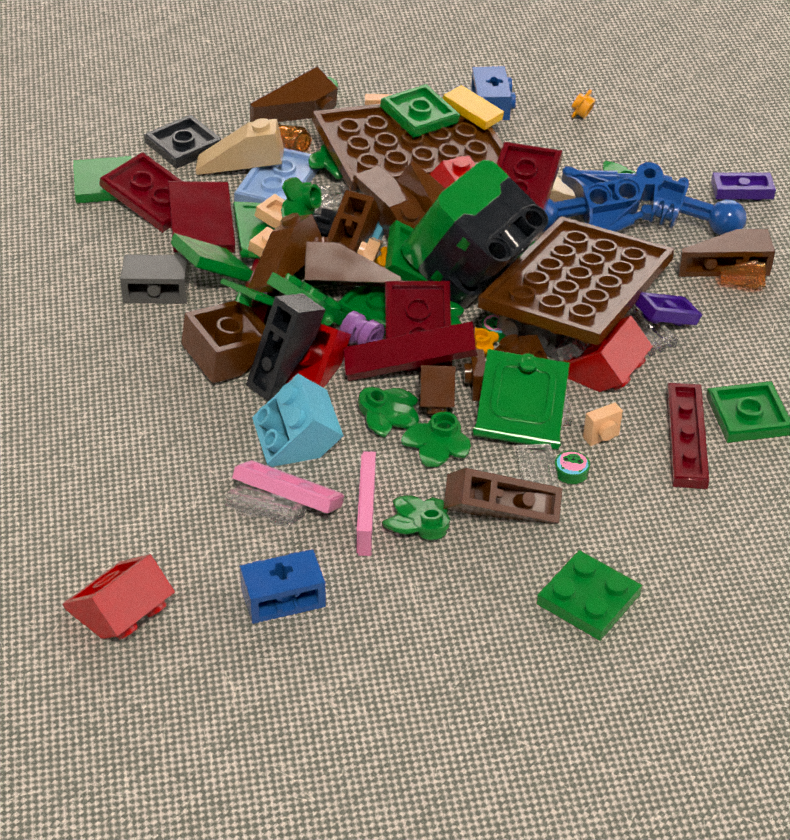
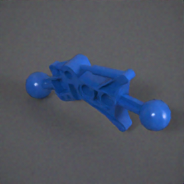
(648, 184)

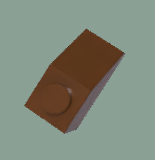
(437, 388)

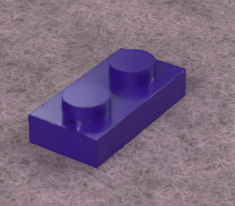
(743, 185)
(668, 309)

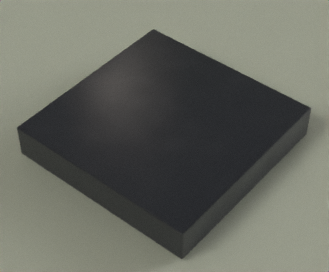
(181, 140)

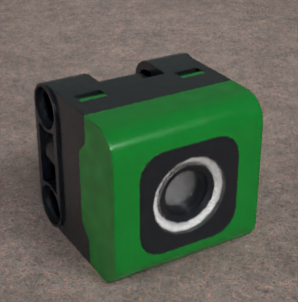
(474, 232)

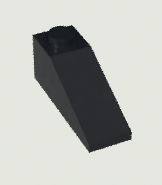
(285, 340)

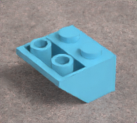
(297, 423)

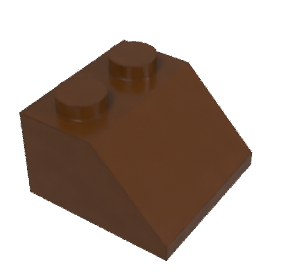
(222, 339)

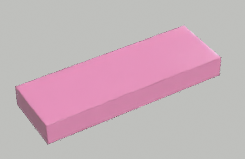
(288, 486)
(366, 503)

